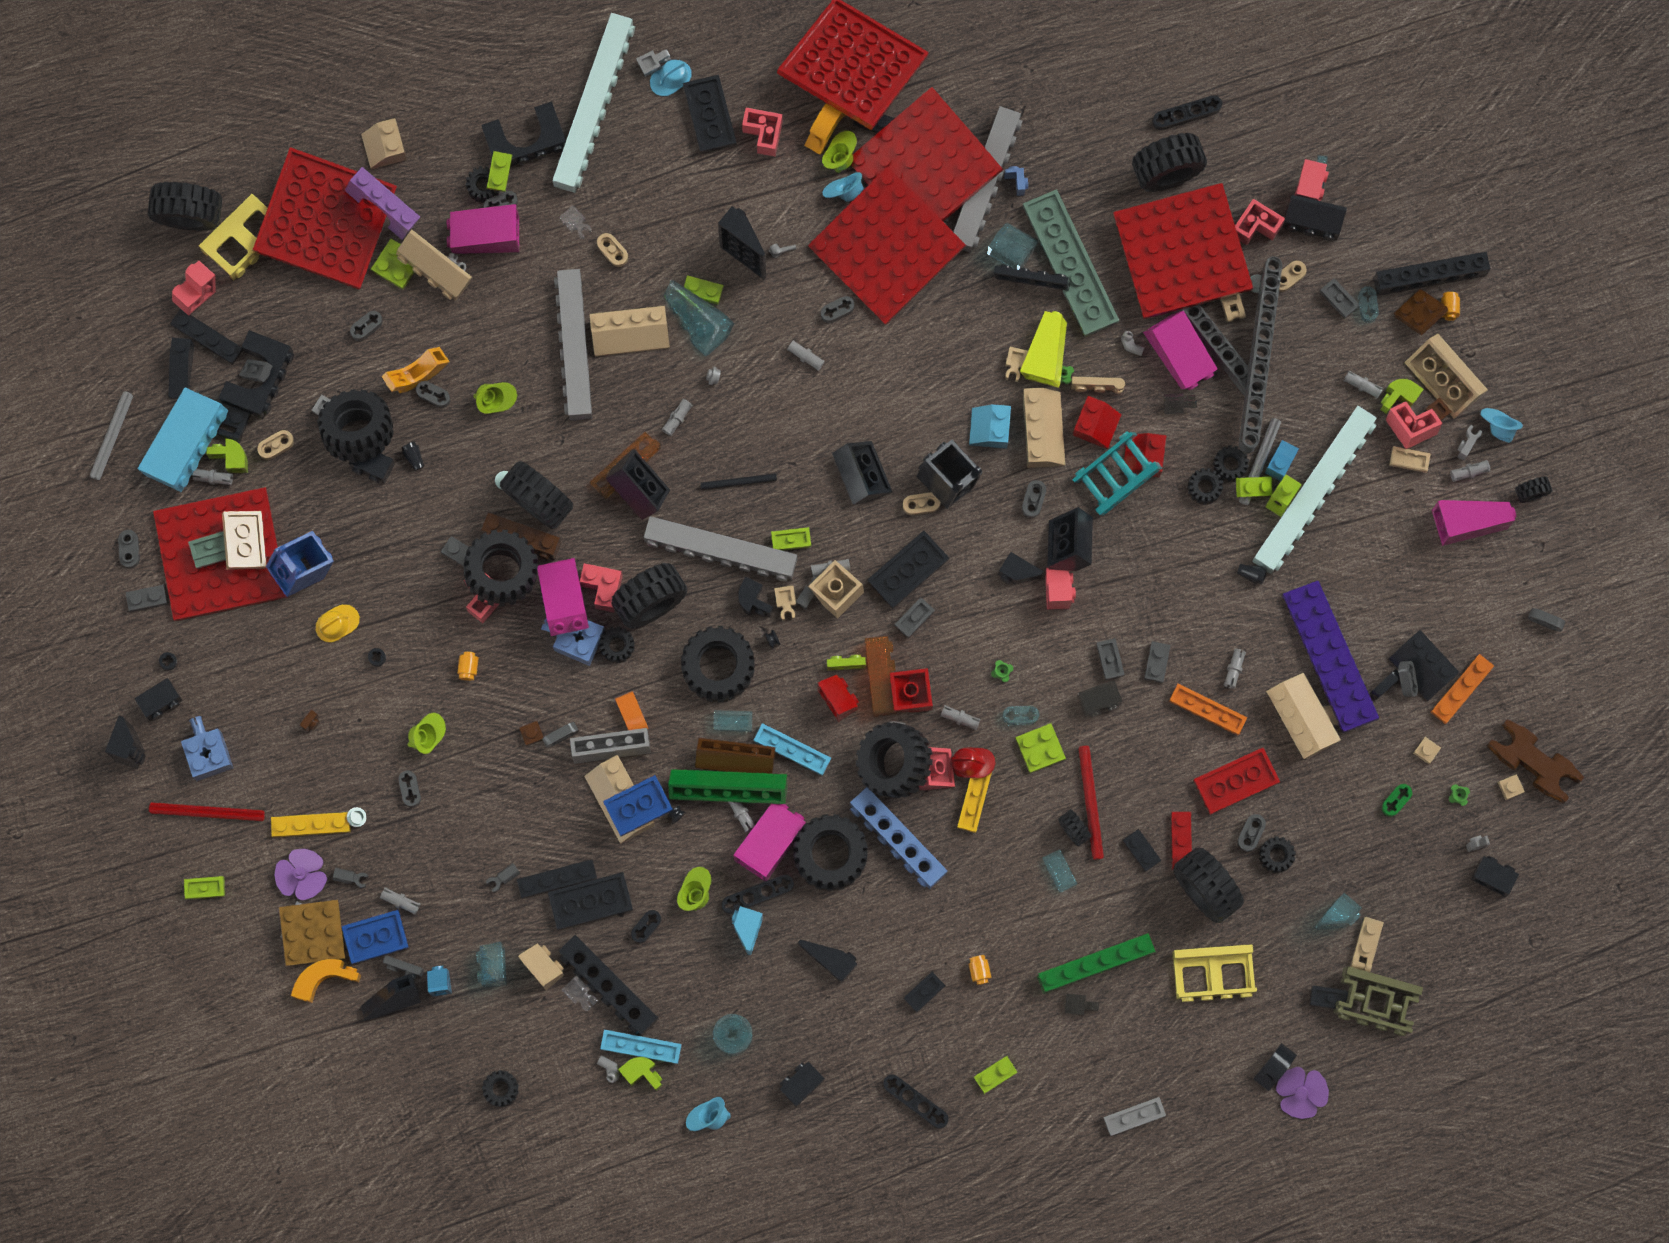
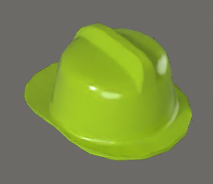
(840, 151)
(495, 397)
(427, 733)
(695, 890)

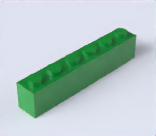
(728, 786)
(1096, 963)

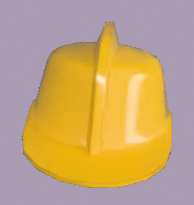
(337, 623)

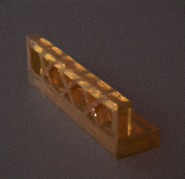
(647, 453)

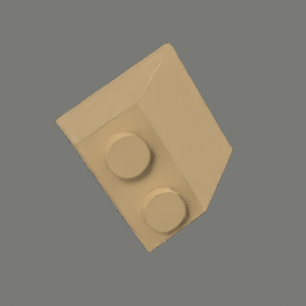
(383, 144)
(836, 589)
(541, 965)

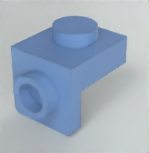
(1018, 174)

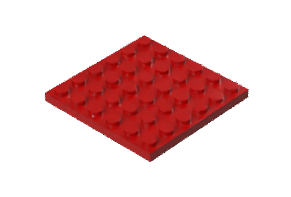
(853, 63)
(930, 154)
(318, 223)
(887, 245)
(1183, 251)
(213, 587)

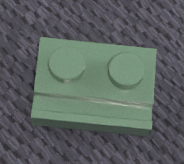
(208, 550)

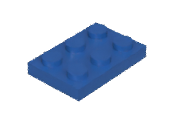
(637, 805)
(375, 937)

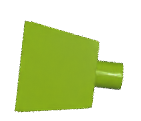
(1284, 495)

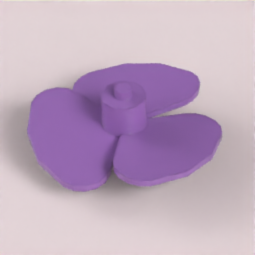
(300, 880)
(1306, 1096)

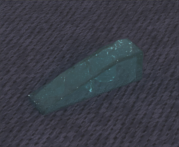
(702, 320)

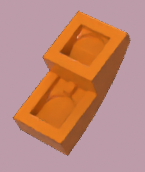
(631, 711)

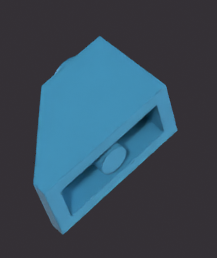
(1281, 460)
(438, 981)

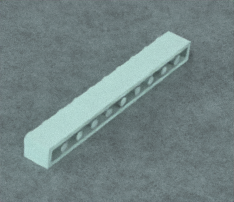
(593, 103)
(1314, 489)

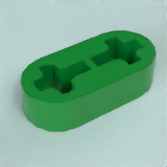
(1393, 797)

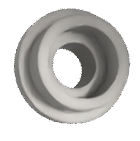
(713, 375)

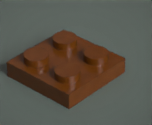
(1421, 312)

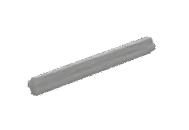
(111, 435)
(1263, 453)

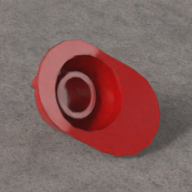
(973, 762)

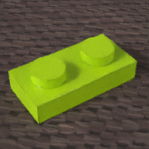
(499, 171)
(704, 289)
(1254, 486)
(791, 539)
(853, 662)
(204, 887)
(995, 1074)

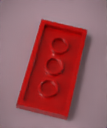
(1236, 781)

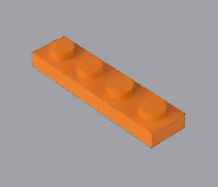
(1462, 689)
(1208, 709)

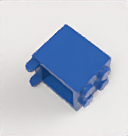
(288, 569)

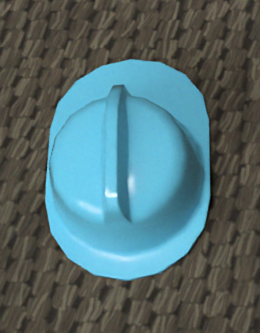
(670, 77)
(846, 188)
(1501, 425)
(708, 1115)

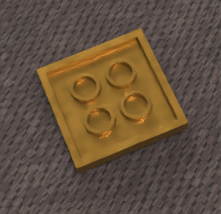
(311, 932)

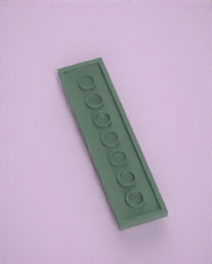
(1069, 257)

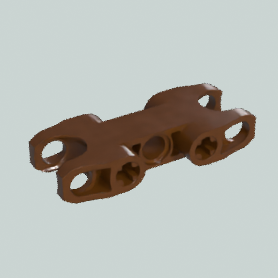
(1546, 769)

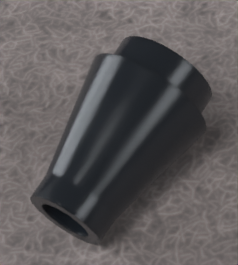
(413, 455)
(1252, 573)

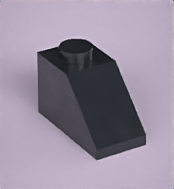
(1018, 570)

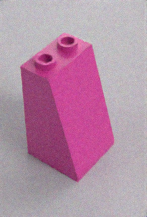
(484, 230)
(1181, 350)
(1471, 519)
(562, 597)
(769, 841)

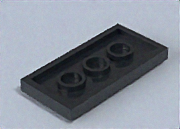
(709, 114)
(908, 569)
(590, 901)

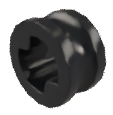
(772, 639)
(164, 657)
(382, 657)
(676, 814)

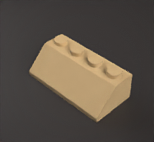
(433, 265)
(629, 331)
(1446, 375)
(1043, 428)
(1303, 716)
(608, 780)

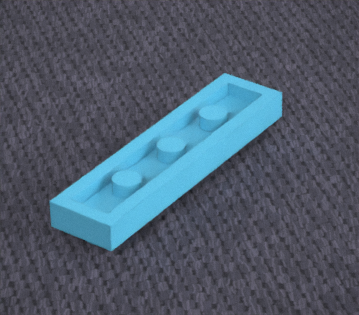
(792, 749)
(641, 1046)

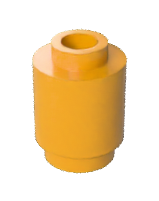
(1452, 302)
(467, 666)
(979, 969)

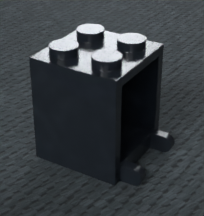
(956, 477)

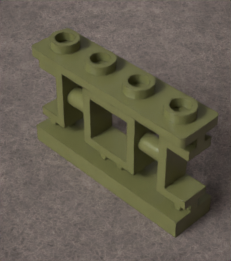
(1380, 986)

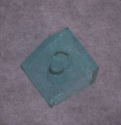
(1012, 246)
(1340, 914)
(492, 965)

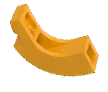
(823, 128)
(421, 370)
(315, 974)

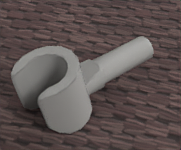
(775, 251)

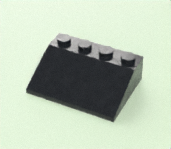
(741, 242)

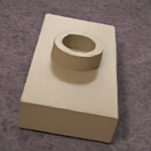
(1409, 459)

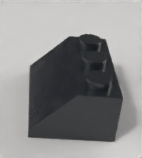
(1314, 218)
(862, 472)
(638, 484)
(1070, 541)
(1430, 665)
(125, 744)

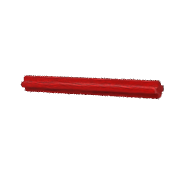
(1091, 802)
(206, 811)

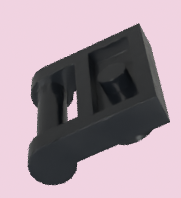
(235, 419)

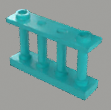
(1134, 480)

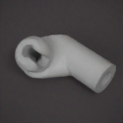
(454, 258)

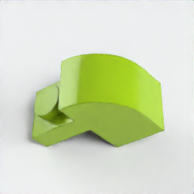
(1401, 390)
(233, 453)
(639, 1067)

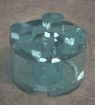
(735, 1023)

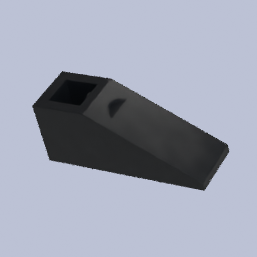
(394, 996)

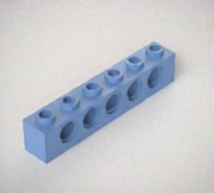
(869, 799)

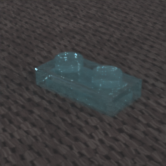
(732, 721)
(1059, 871)

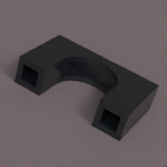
(550, 139)
(258, 400)

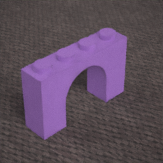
(368, 187)

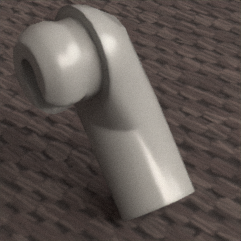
(1129, 344)
(611, 1069)

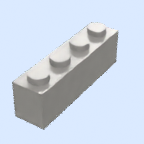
(609, 745)

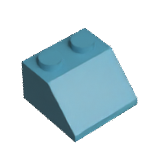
(990, 426)
(747, 925)

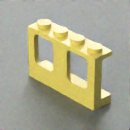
(234, 227)
(1212, 960)

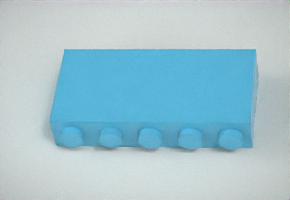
(183, 439)

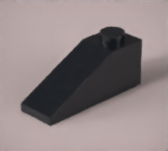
(180, 366)
(833, 960)

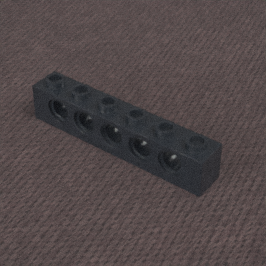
(1431, 273)
(646, 1018)

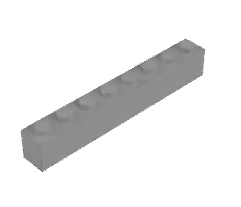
(998, 145)
(574, 344)
(720, 548)

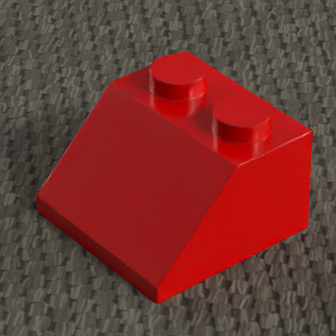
(1097, 422)
(1152, 448)
(911, 691)
(837, 697)

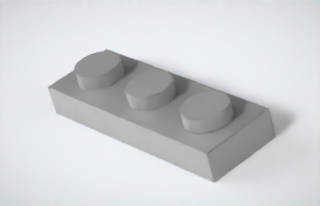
(1134, 1116)

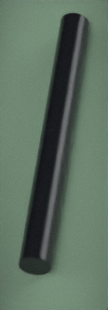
(738, 481)

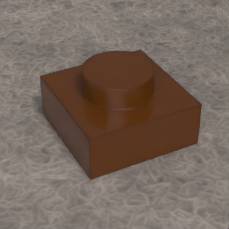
(1439, 408)
(310, 721)
(531, 733)

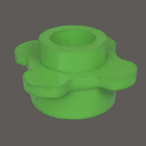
(1068, 371)
(1000, 665)
(1454, 795)

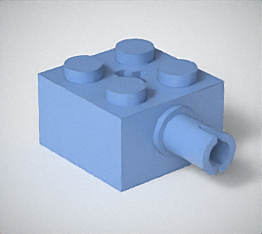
(583, 649)
(202, 742)

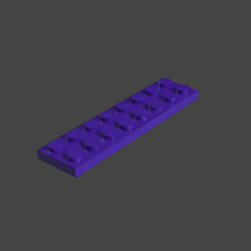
(1330, 656)

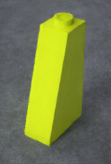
(1046, 351)

